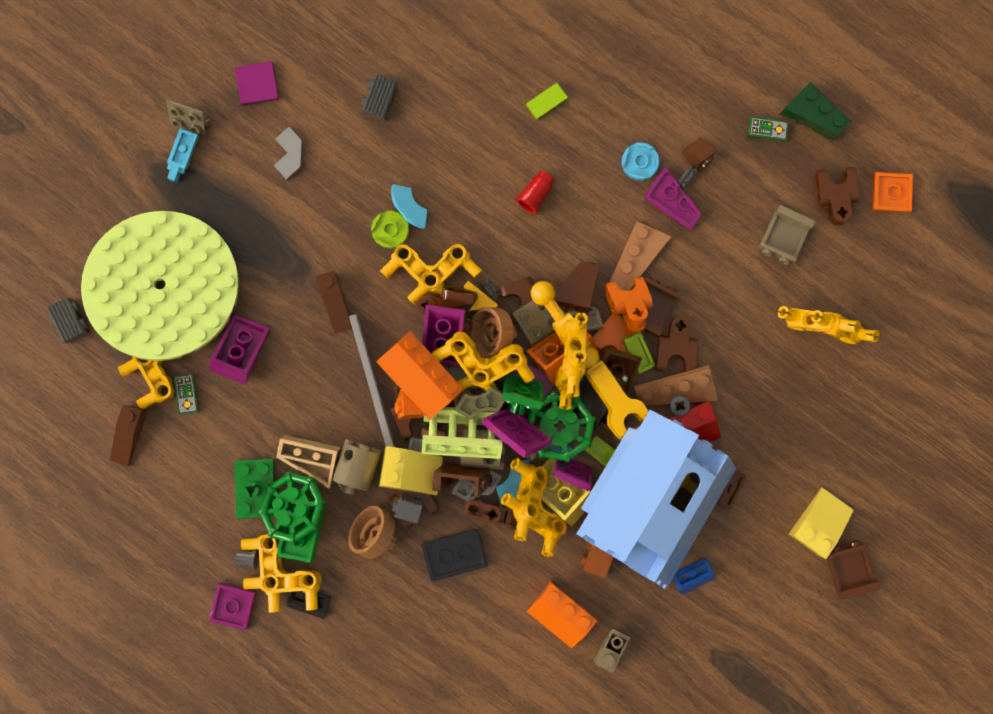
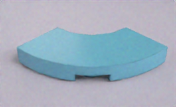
(407, 206)
(511, 484)

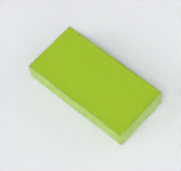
(546, 101)
(636, 345)
(600, 450)

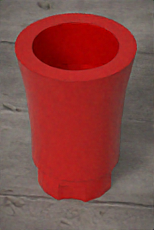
(535, 192)

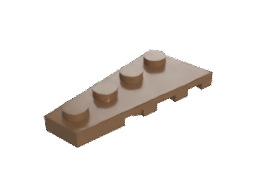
(638, 254)
(694, 384)

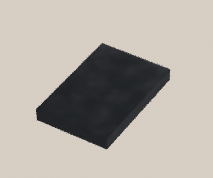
(592, 402)
(454, 555)

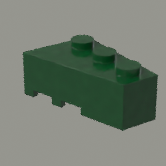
(816, 112)

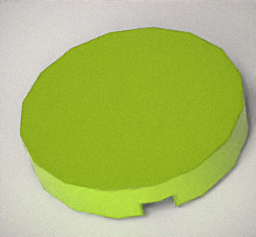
(390, 229)

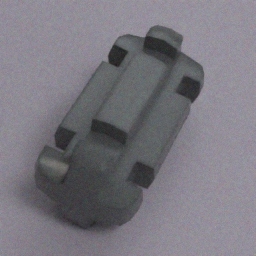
(687, 176)
(490, 289)

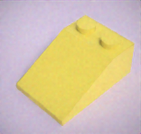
(409, 470)
(563, 496)
(822, 523)

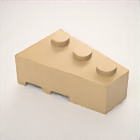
(310, 457)

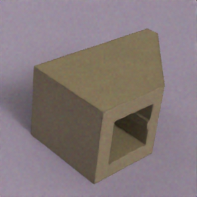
(611, 650)

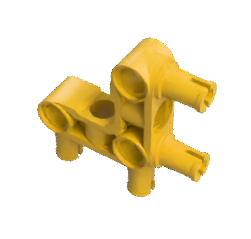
(420, 271)
(829, 323)
(574, 361)
(473, 363)
(154, 376)
(529, 509)
(271, 567)

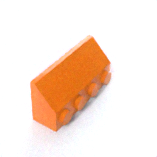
(419, 375)

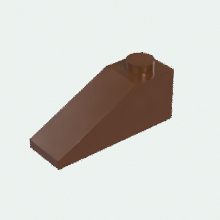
(334, 301)
(127, 434)

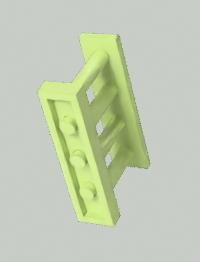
(460, 446)

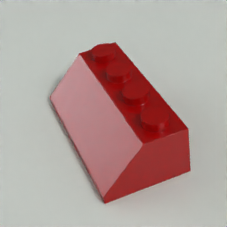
(701, 421)

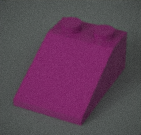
(440, 326)
(239, 349)

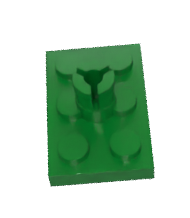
(522, 394)
(250, 486)
(306, 548)

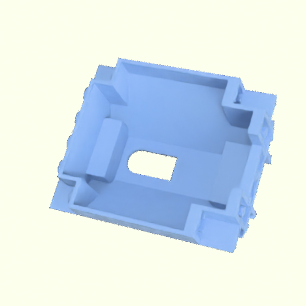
(633, 495)

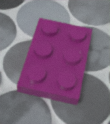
(517, 432)

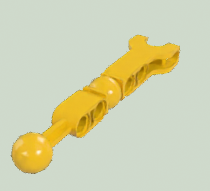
(596, 371)

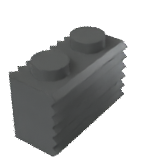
(380, 97)
(68, 320)
(407, 508)

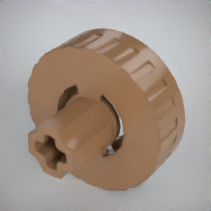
(501, 332)
(371, 539)

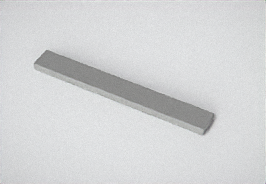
(372, 382)

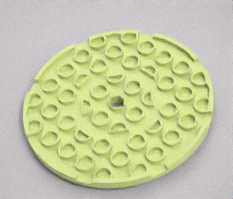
(166, 322)

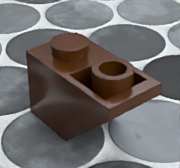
(699, 153)

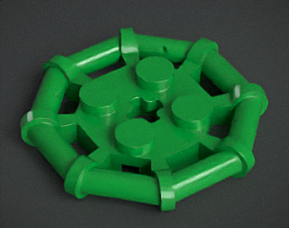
(567, 435)
(282, 503)

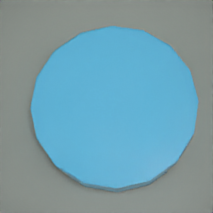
(640, 161)

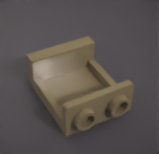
(785, 235)

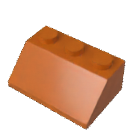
(549, 354)
(562, 615)

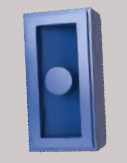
(693, 576)

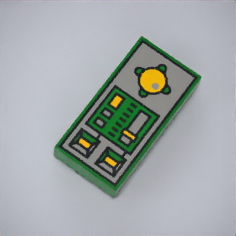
(768, 129)
(186, 394)

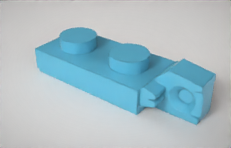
(181, 153)

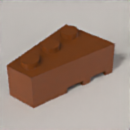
(596, 561)

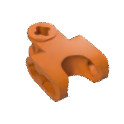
(631, 303)

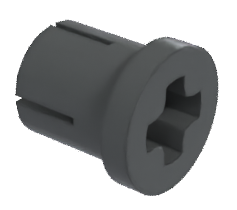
(679, 410)
(247, 558)

